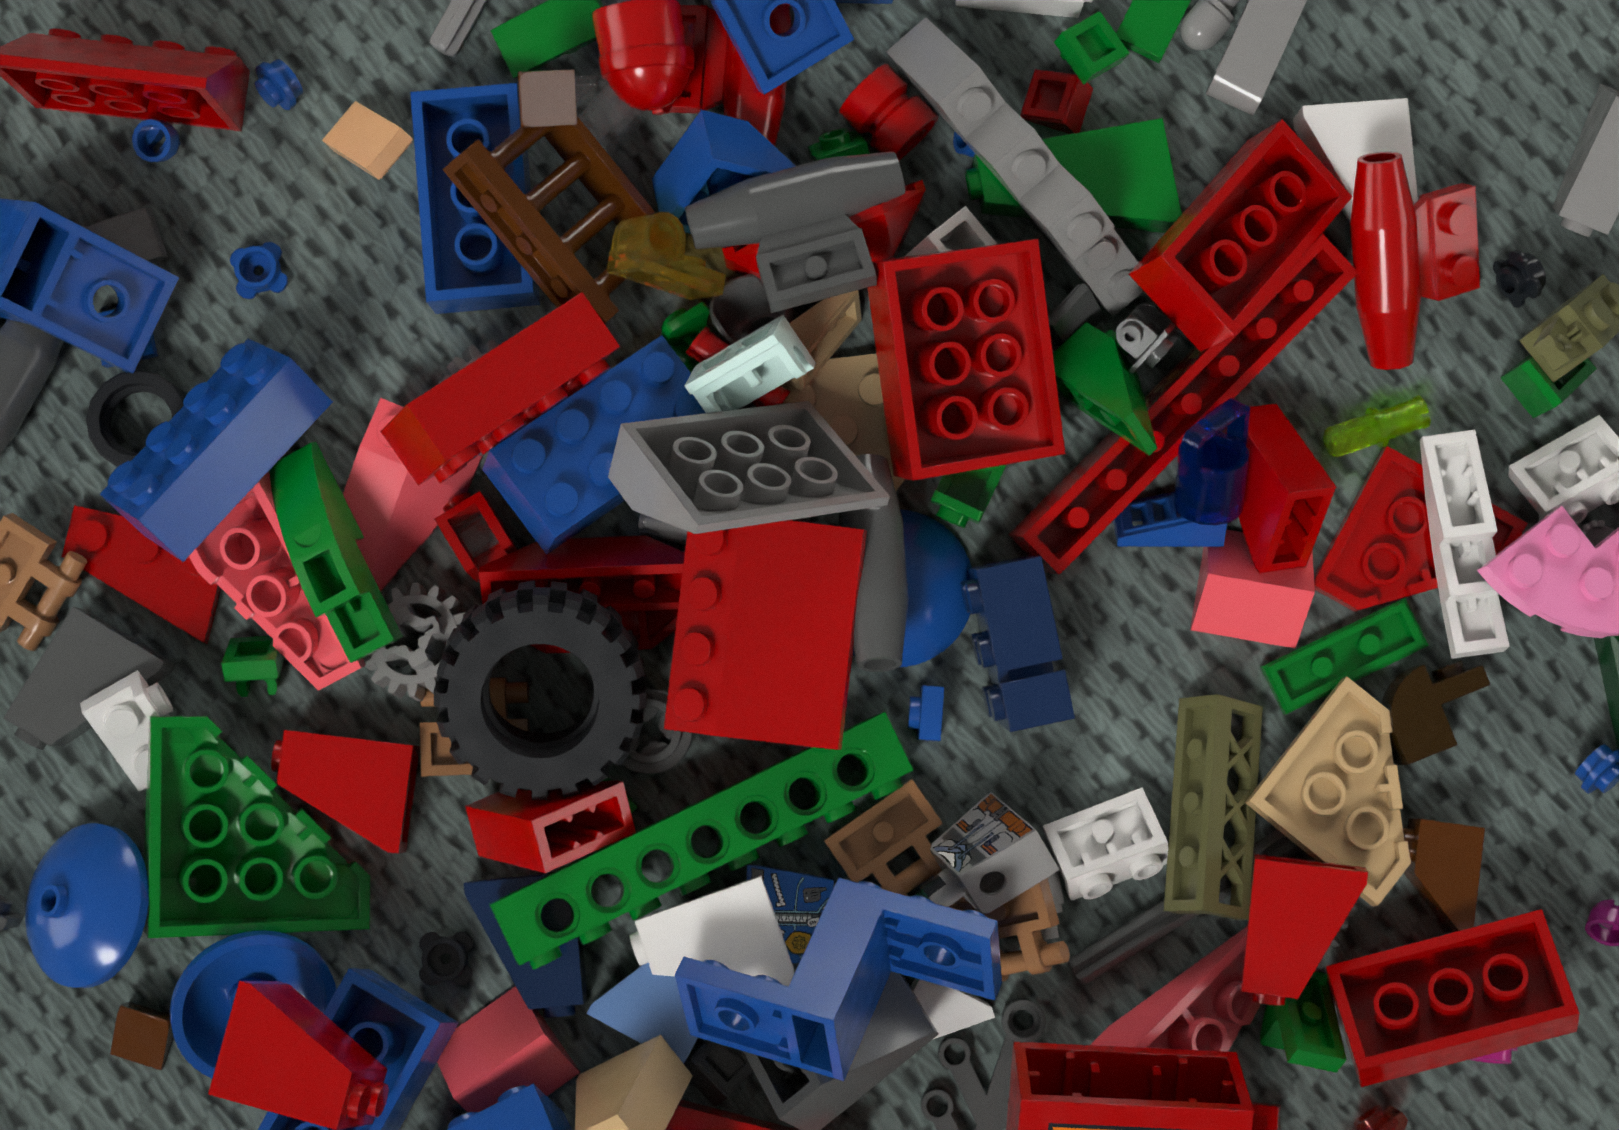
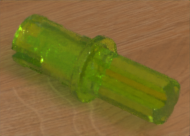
(1376, 427)

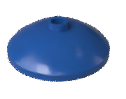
(934, 573)
(87, 905)
(210, 982)

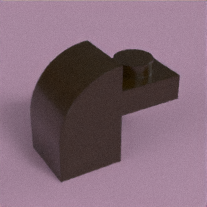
(1417, 709)

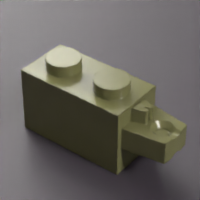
(1575, 328)

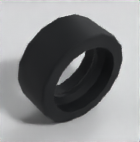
(108, 398)

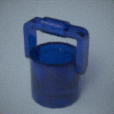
(1214, 466)

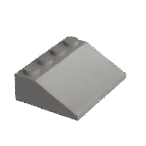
(740, 468)

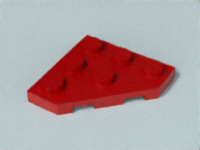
(1386, 541)

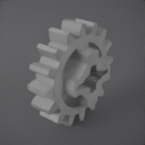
(431, 644)

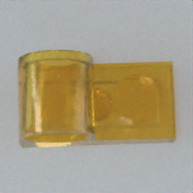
(652, 253)

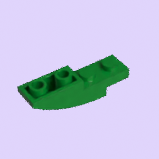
(325, 553)

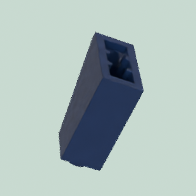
(552, 986)

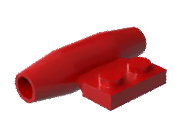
(722, 76)
(1406, 254)

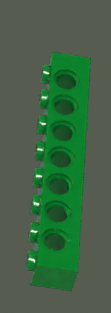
(519, 912)

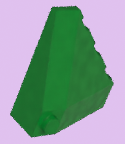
(231, 850)

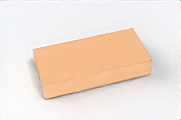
(367, 140)

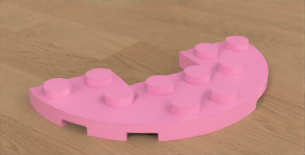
(1561, 576)

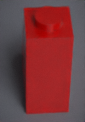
(1283, 493)
(352, 781)
(553, 830)
(1293, 921)

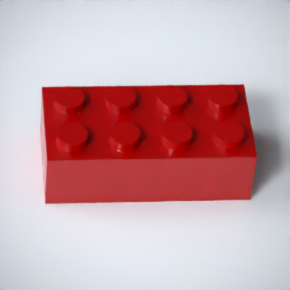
(1241, 236)
(501, 391)
(1452, 998)

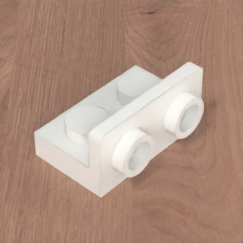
(1571, 471)
(122, 721)
(1107, 845)

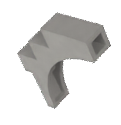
(1019, 161)

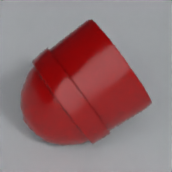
(645, 52)

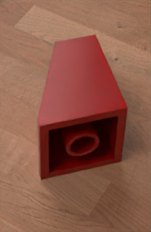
(295, 1061)

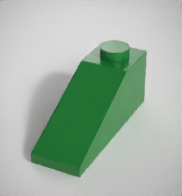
(1097, 380)

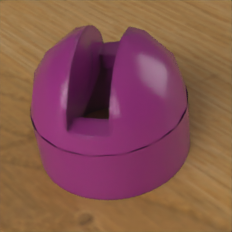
(1603, 913)

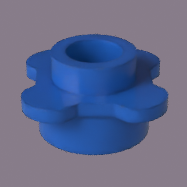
(248, 259)

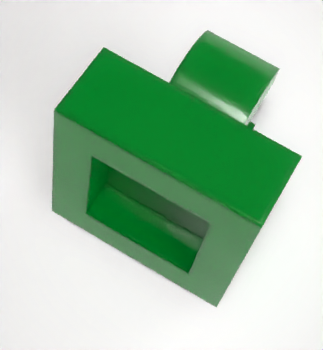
(1091, 47)
(252, 660)

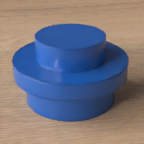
(277, 84)
(1599, 770)

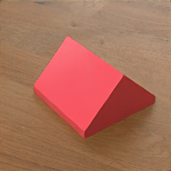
(1250, 605)
(503, 1050)

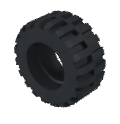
(540, 759)

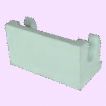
(750, 368)

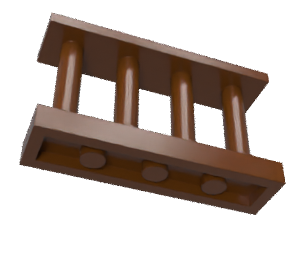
(517, 216)

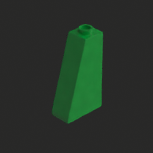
(1119, 165)

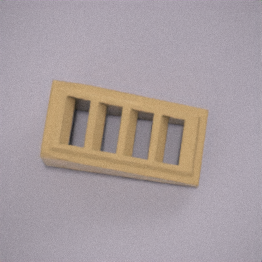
(825, 329)

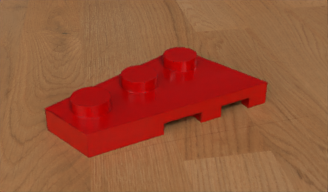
(143, 570)

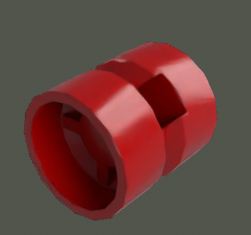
(886, 112)

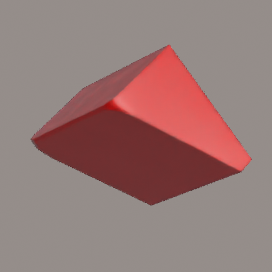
(1056, 101)

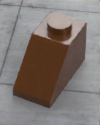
(1446, 868)

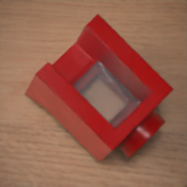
(474, 532)

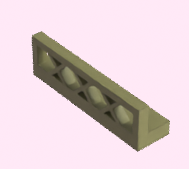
(1205, 804)

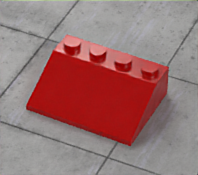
(128, 79)
(965, 359)
(766, 633)

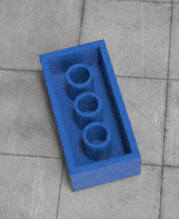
(461, 254)
(215, 447)
(561, 461)
(396, 1031)

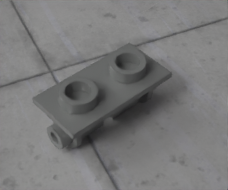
(1146, 335)

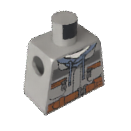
(988, 858)

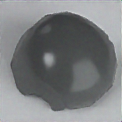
(742, 309)

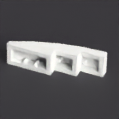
(1462, 542)

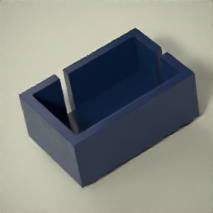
(1017, 643)

